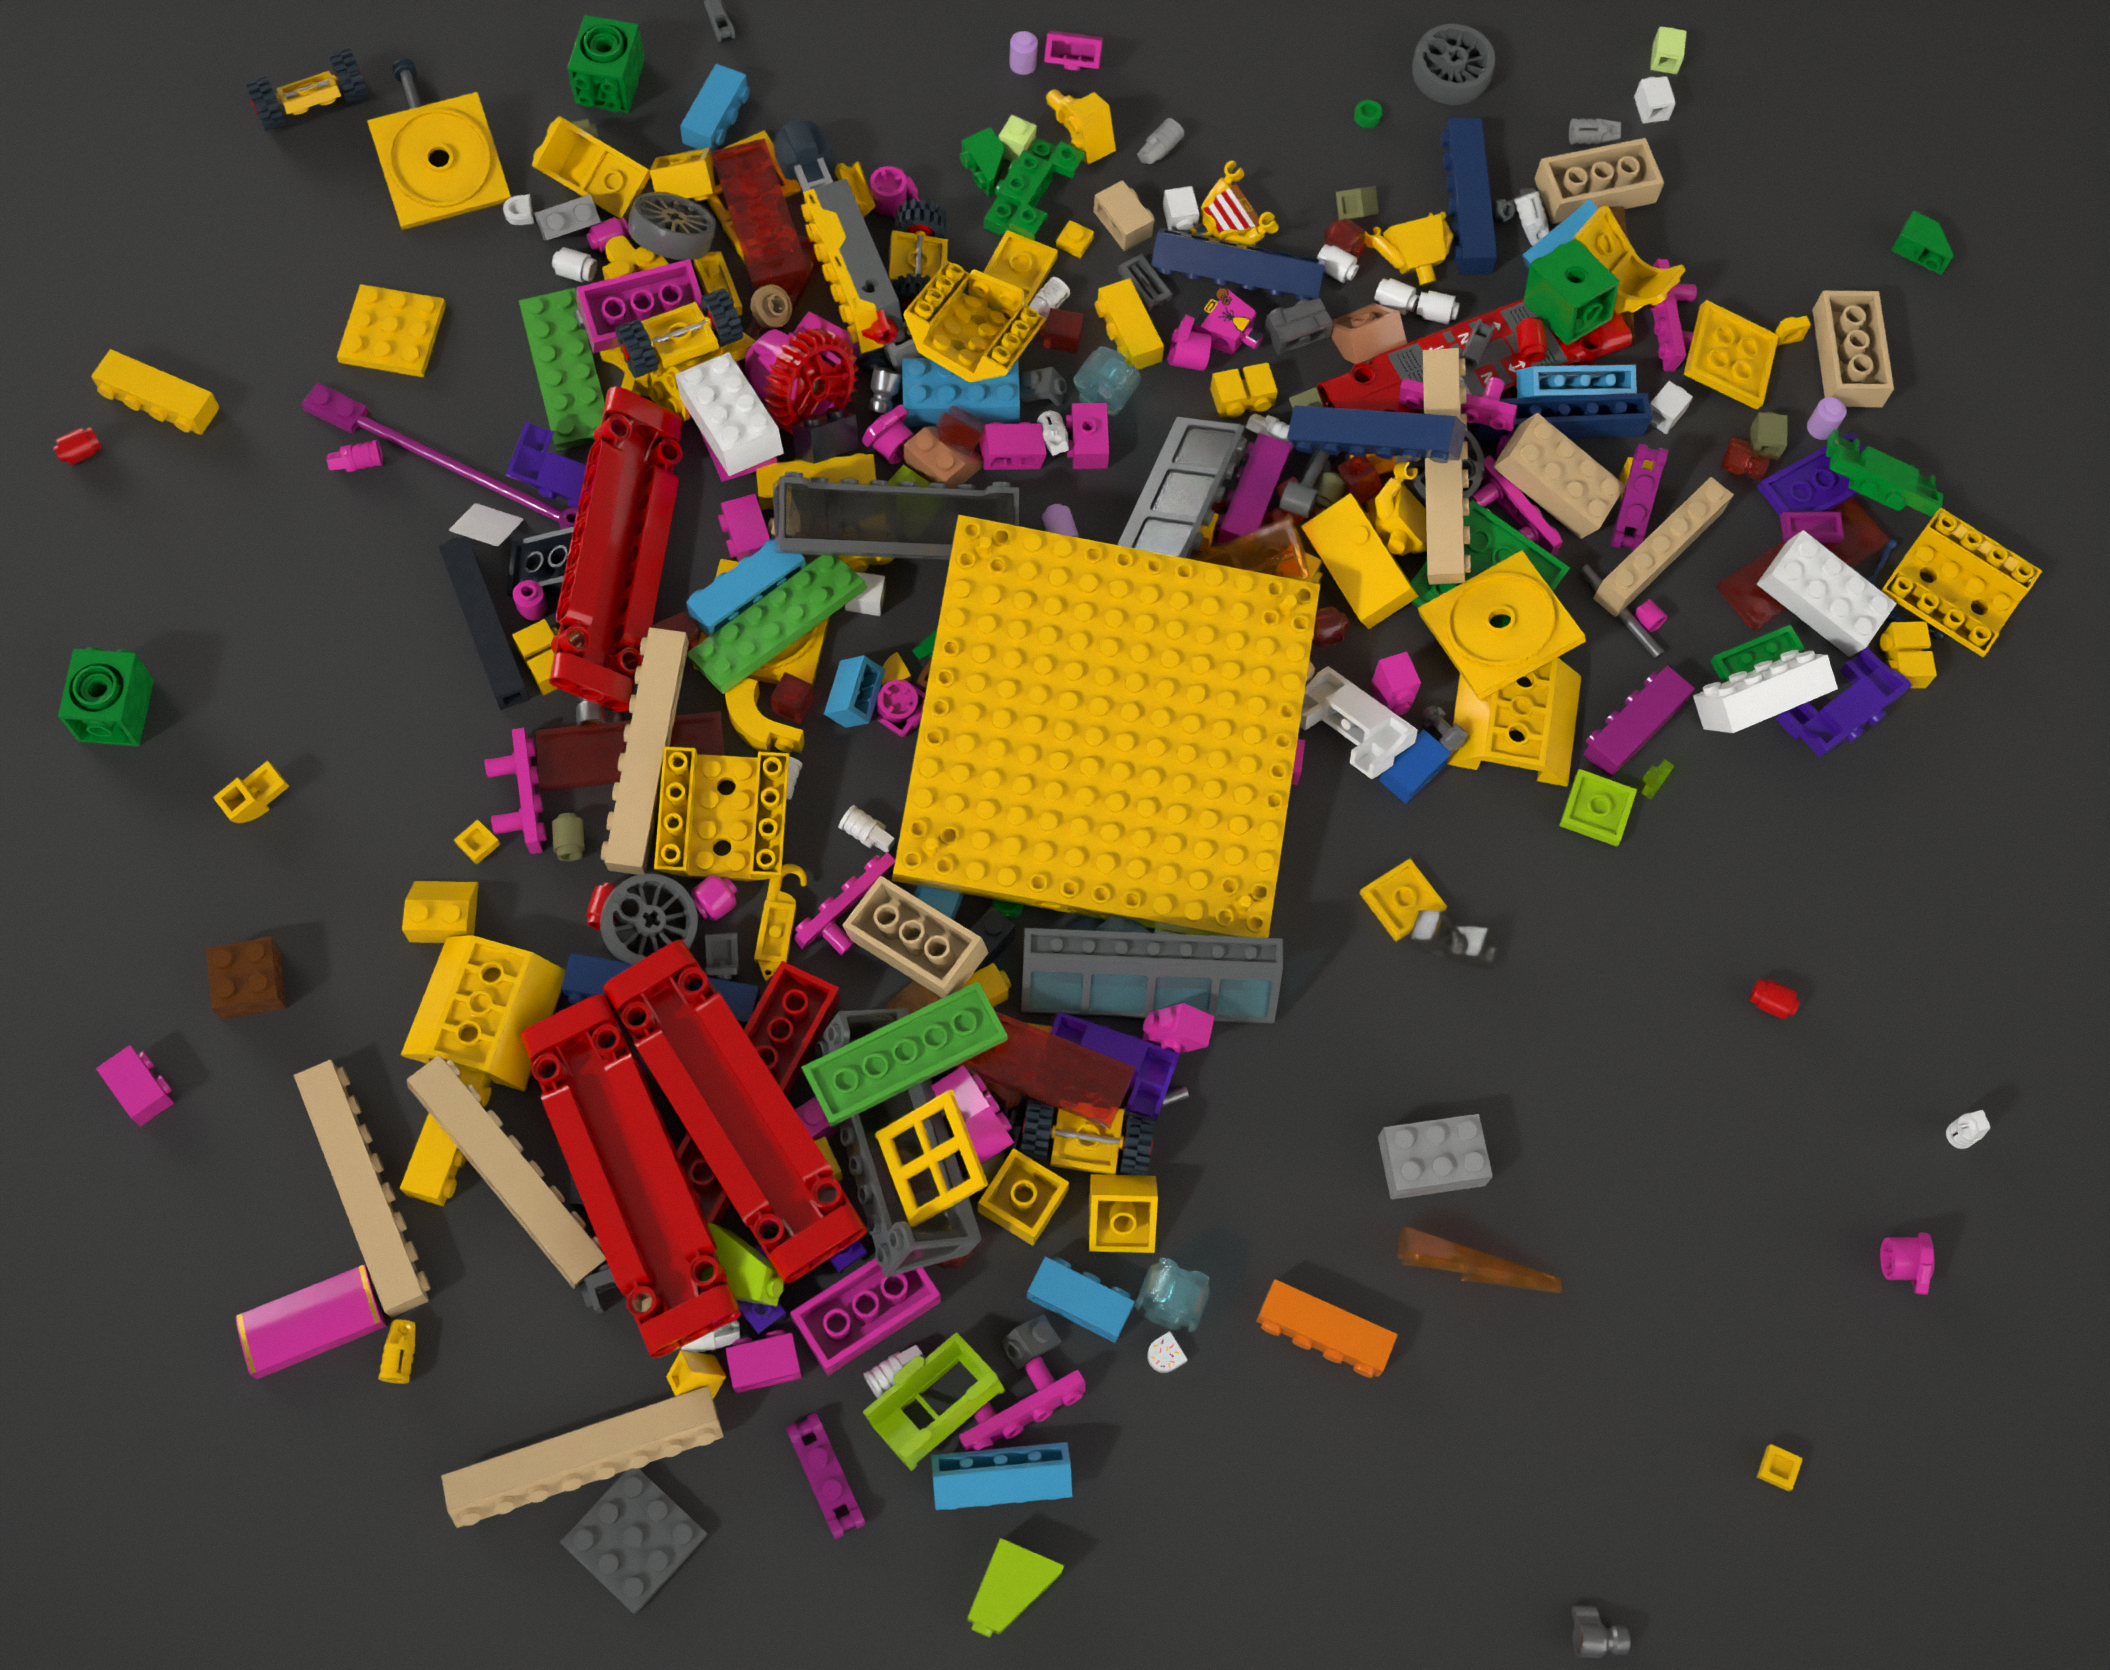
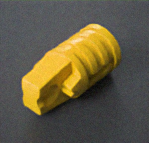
(398, 1352)

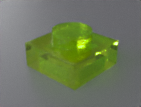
(1655, 778)

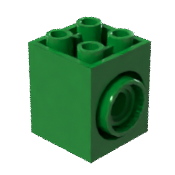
(606, 64)
(1571, 291)
(106, 696)

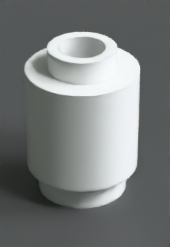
(1338, 263)
(574, 265)
(1396, 296)
(1437, 307)

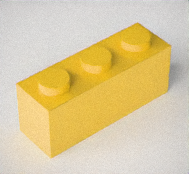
(1129, 324)

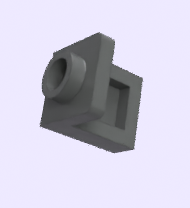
(1041, 385)
(722, 955)
(597, 1284)
(1030, 1341)

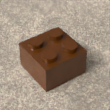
(245, 978)

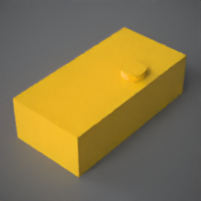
(1359, 561)

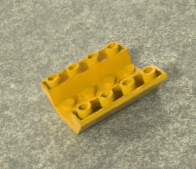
(965, 333)
(1965, 572)
(1540, 712)
(698, 816)
(497, 1009)

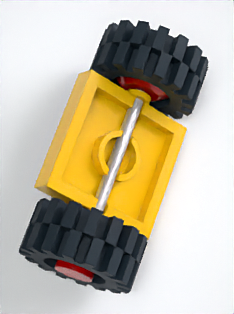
(307, 92)
(916, 248)
(680, 333)
(1085, 1144)

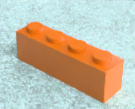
(1326, 1328)

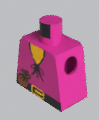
(1228, 322)

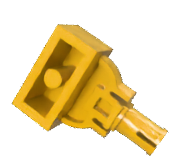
(1087, 122)

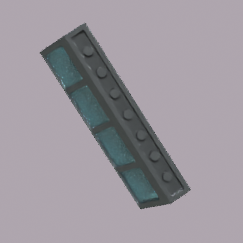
(1149, 972)

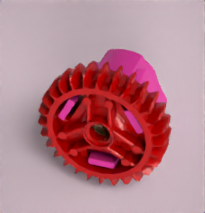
(801, 374)

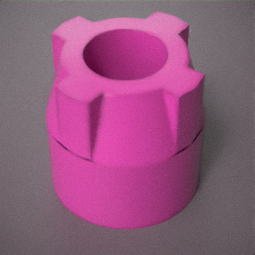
(1650, 615)

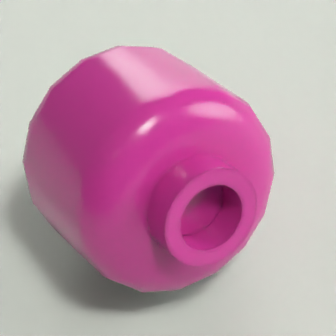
(714, 897)

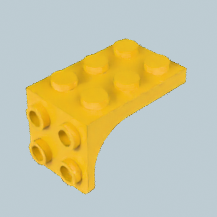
(590, 167)
(1012, 274)
(1639, 282)
(663, 383)

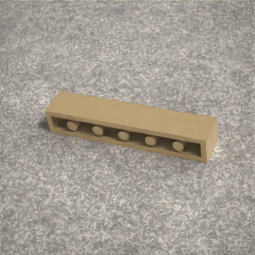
(1662, 547)

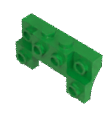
(1026, 184)
(1883, 476)

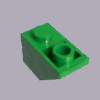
(985, 158)
(1924, 243)

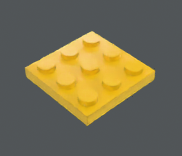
(391, 330)
(1731, 354)

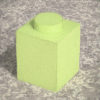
(1668, 50)
(1016, 137)

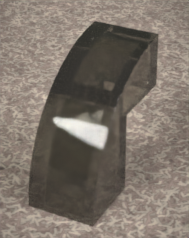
(1463, 945)

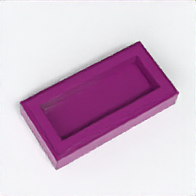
(1822, 526)

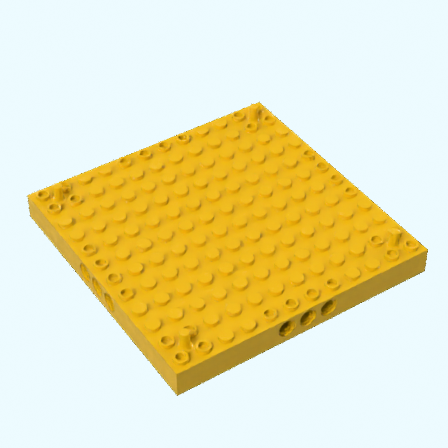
(1108, 732)

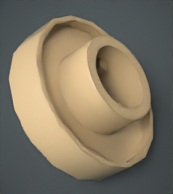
(771, 306)

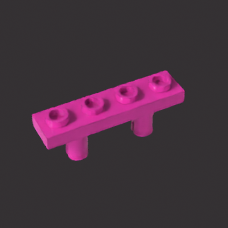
(1667, 323)
(1482, 410)
(1518, 507)
(531, 803)
(825, 922)
(1036, 1407)

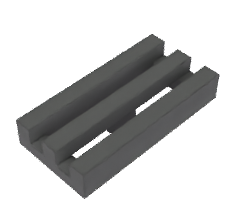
(1153, 276)

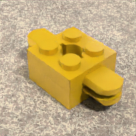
(627, 260)

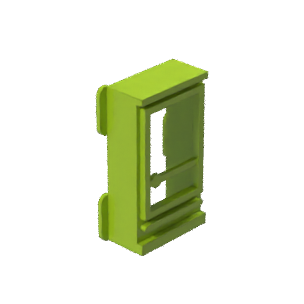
(914, 1379)

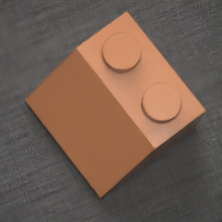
(1368, 333)
(939, 461)

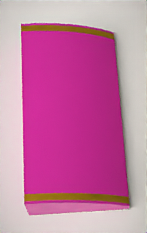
(309, 1322)

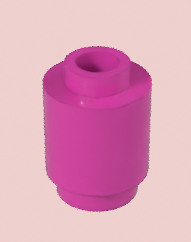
(605, 230)
(530, 600)

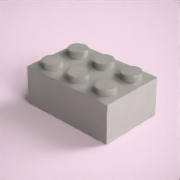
(1435, 1156)

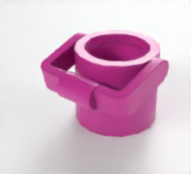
(890, 189)
(1189, 348)
(889, 435)
(897, 703)
(1909, 1260)

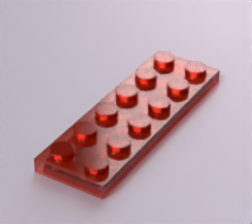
(759, 213)
(1759, 607)
(591, 752)
(1055, 1072)

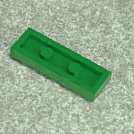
(1756, 651)

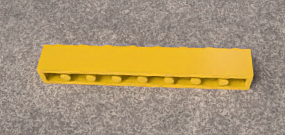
(436, 1156)

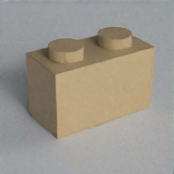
(1124, 215)

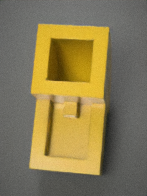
(249, 797)

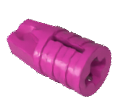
(356, 457)

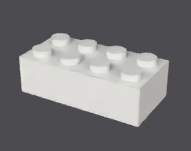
(729, 414)
(1826, 593)
(1764, 691)

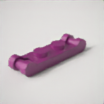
(1638, 496)
(825, 1475)

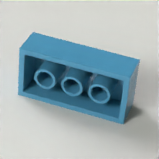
(934, 389)

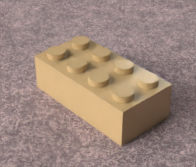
(1606, 175)
(1853, 348)
(1559, 476)
(915, 938)

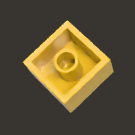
(1023, 1197)

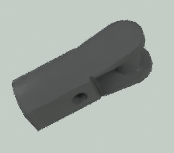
(719, 18)
(1476, 344)

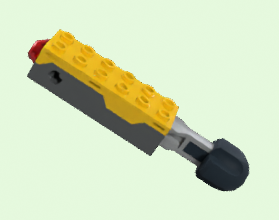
(841, 238)

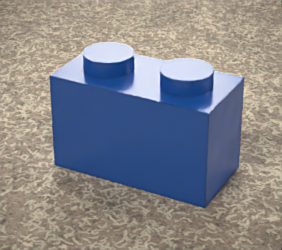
(1415, 767)

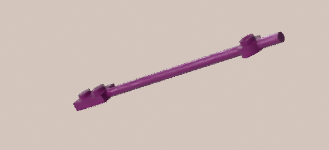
(350, 415)

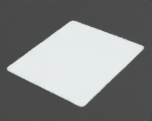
(486, 524)

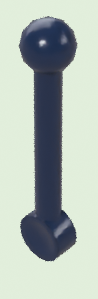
(1892, 544)
(1937, 634)

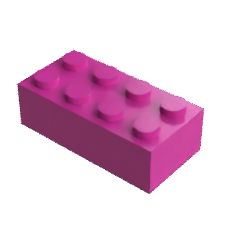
(634, 297)
(862, 1312)

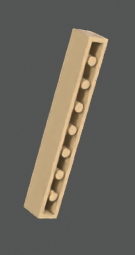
(1446, 480)
(641, 765)
(506, 1170)
(362, 1189)
(581, 1457)

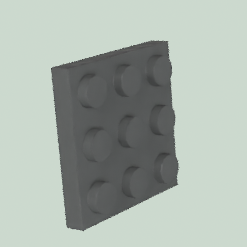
(634, 1539)

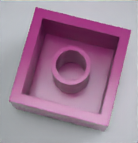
(979, 1111)

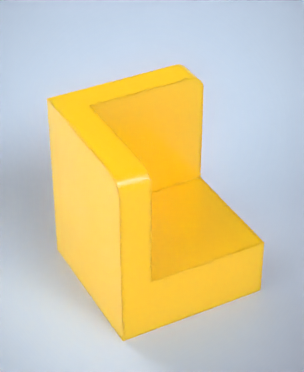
(694, 1372)

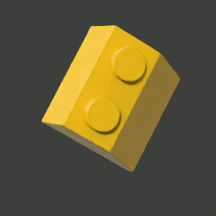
(685, 174)
(439, 911)
(1122, 1213)

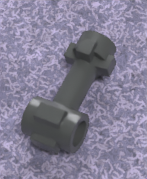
(1505, 210)
(1453, 736)

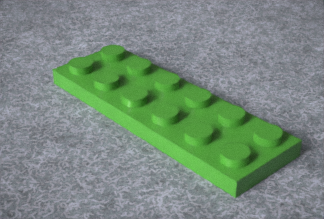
(564, 367)
(776, 621)
(904, 1053)

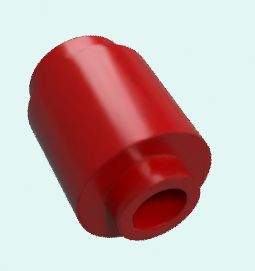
(1531, 340)
(77, 445)
(596, 903)
(1774, 998)

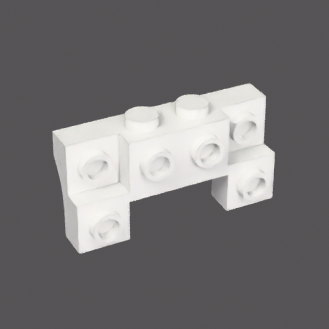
(1359, 718)

